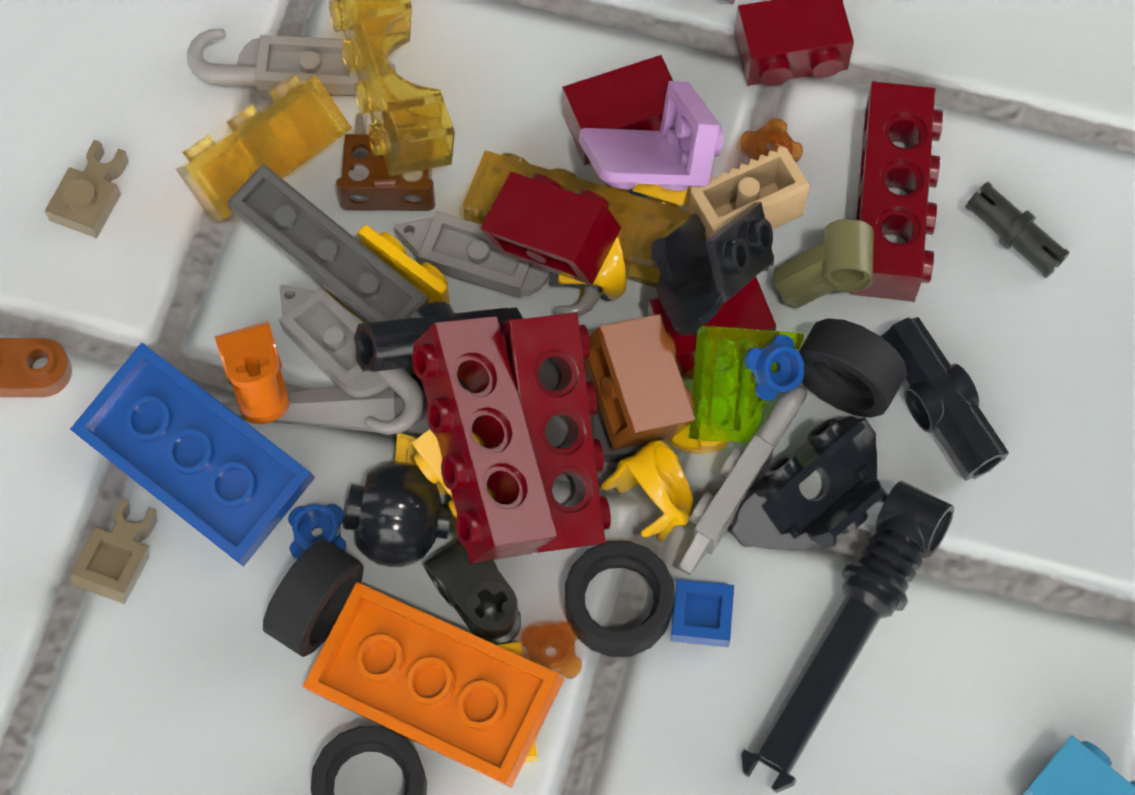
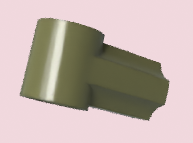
(837, 264)

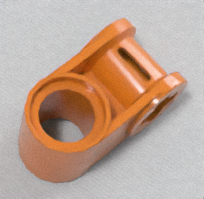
(255, 372)

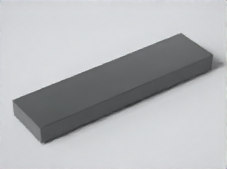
(324, 249)

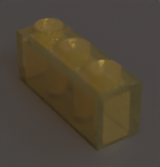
(279, 135)

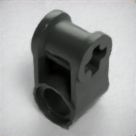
(473, 590)

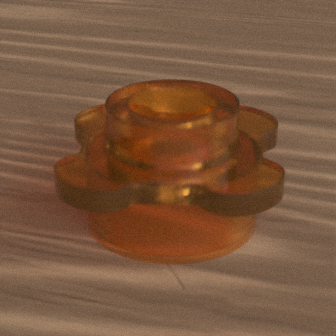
(775, 133)
(560, 637)

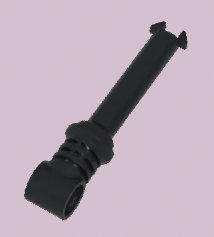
(873, 588)

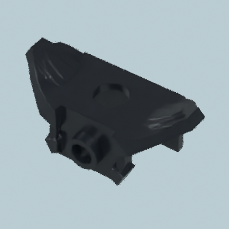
(689, 262)
(783, 519)

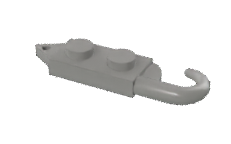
(274, 59)
(466, 253)
(327, 337)
(742, 471)

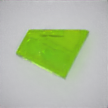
(724, 387)

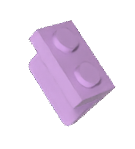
(671, 157)

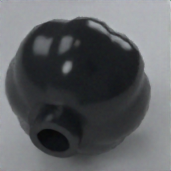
(396, 515)

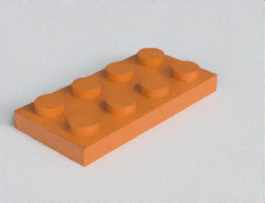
(434, 684)

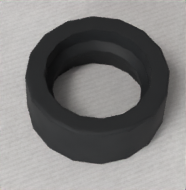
(851, 367)
(632, 557)
(311, 597)
(363, 740)

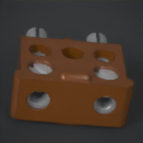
(367, 182)

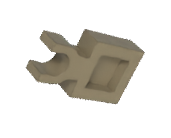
(88, 197)
(115, 558)

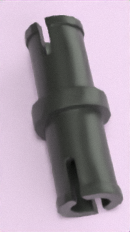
(1017, 229)

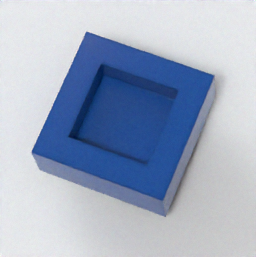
(702, 613)

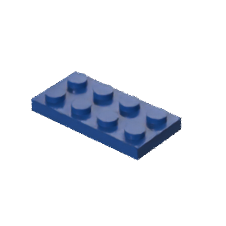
(193, 454)

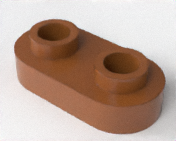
(21, 380)

